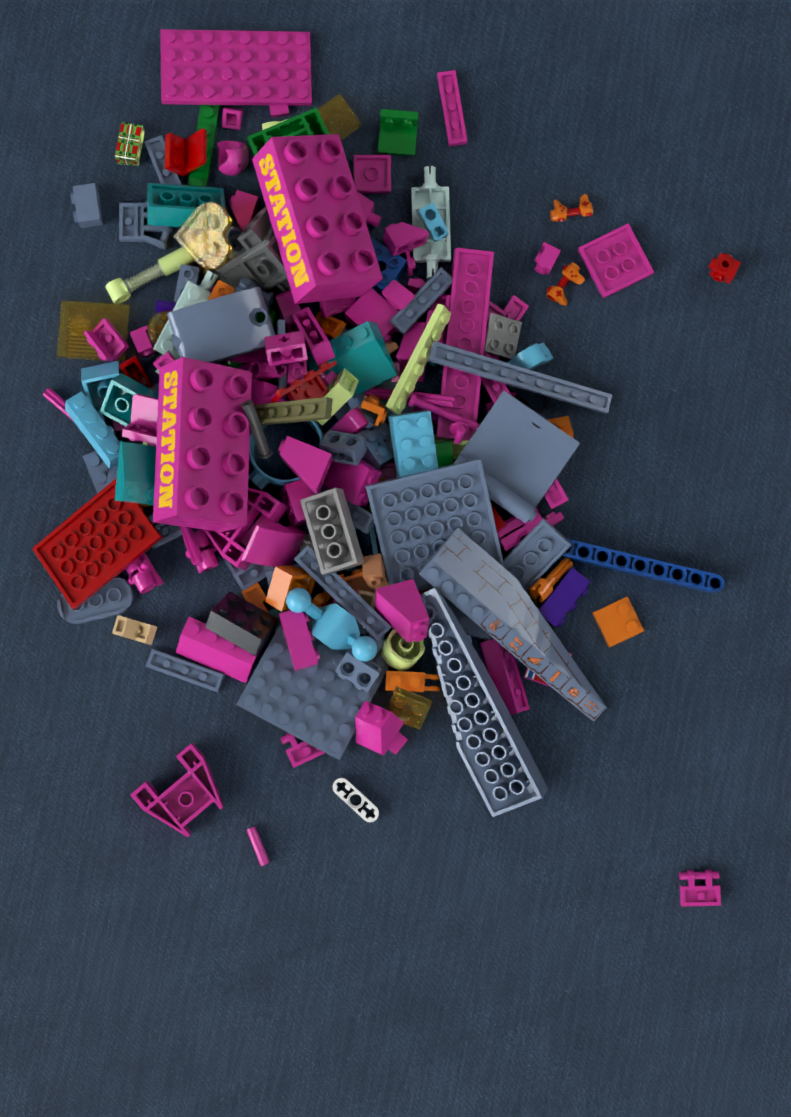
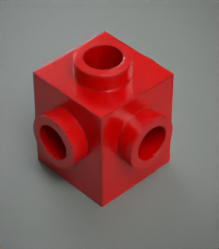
(723, 268)

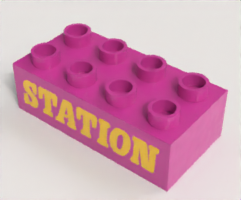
(316, 217)
(202, 446)

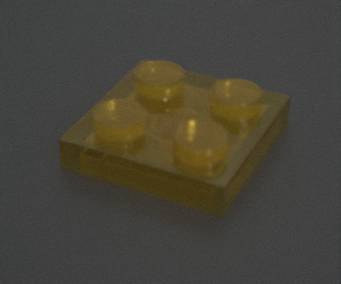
(339, 117)
(409, 707)

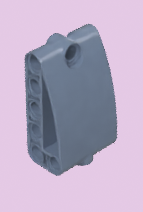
(221, 327)

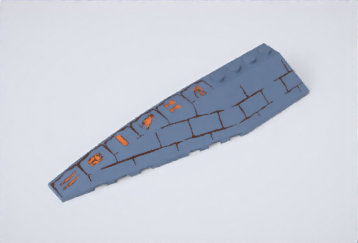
(507, 613)

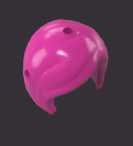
(232, 157)

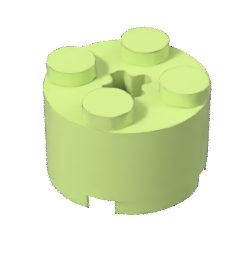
(400, 653)

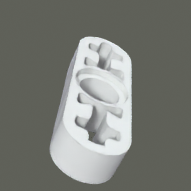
(370, 805)

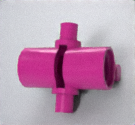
(207, 551)
(143, 574)

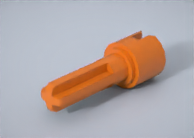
(544, 586)

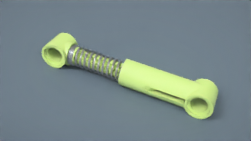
(120, 289)

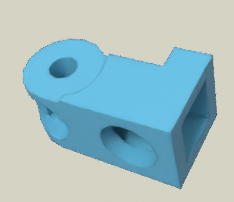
(433, 222)

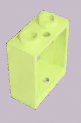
(340, 390)

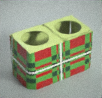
(129, 144)

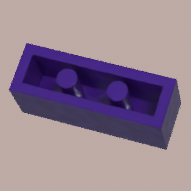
(564, 598)

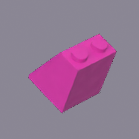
(306, 462)
(403, 610)

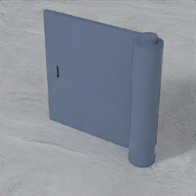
(518, 455)

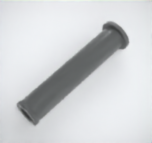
(256, 429)

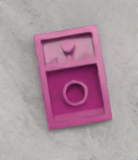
(273, 545)

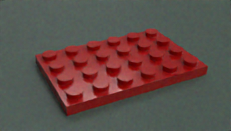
(95, 545)

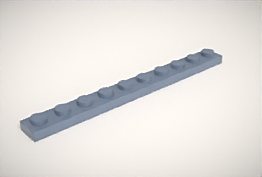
(519, 377)

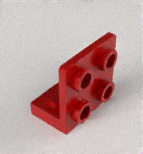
(185, 154)

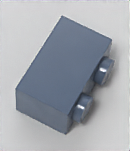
(87, 205)

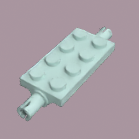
(430, 192)
(190, 295)

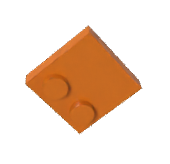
(618, 622)

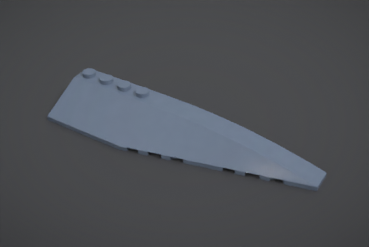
(479, 716)

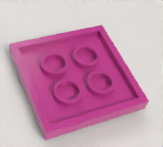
(615, 261)

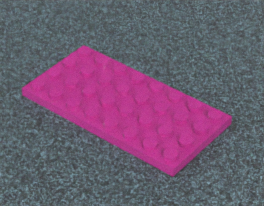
(235, 67)

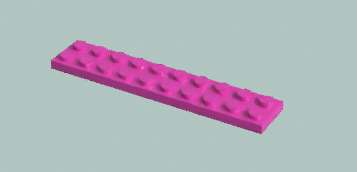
(467, 332)

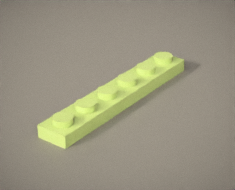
(418, 359)

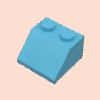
(97, 380)

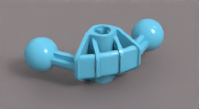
(333, 625)

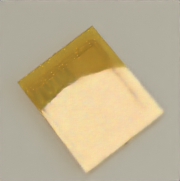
(76, 345)

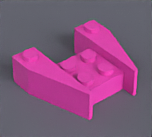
(229, 541)
(183, 798)

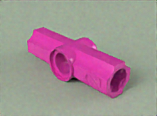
(263, 371)

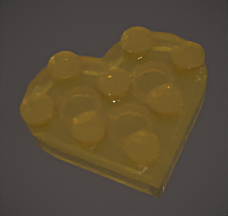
(205, 235)

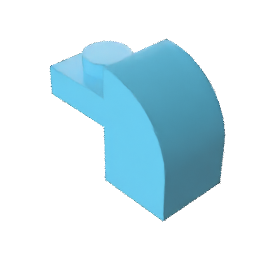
(532, 357)

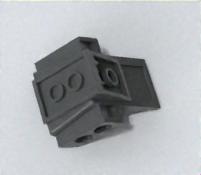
(258, 259)

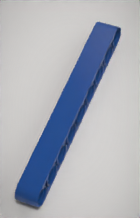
(648, 566)

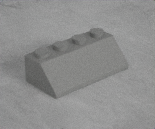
(332, 531)

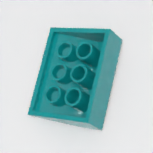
(363, 355)
(136, 473)

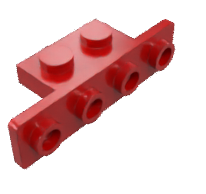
(308, 388)

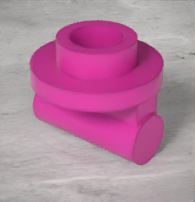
(459, 429)

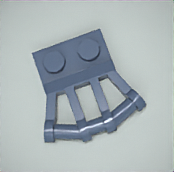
(133, 227)

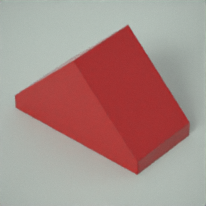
(133, 369)

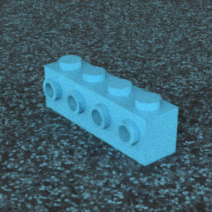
(94, 428)

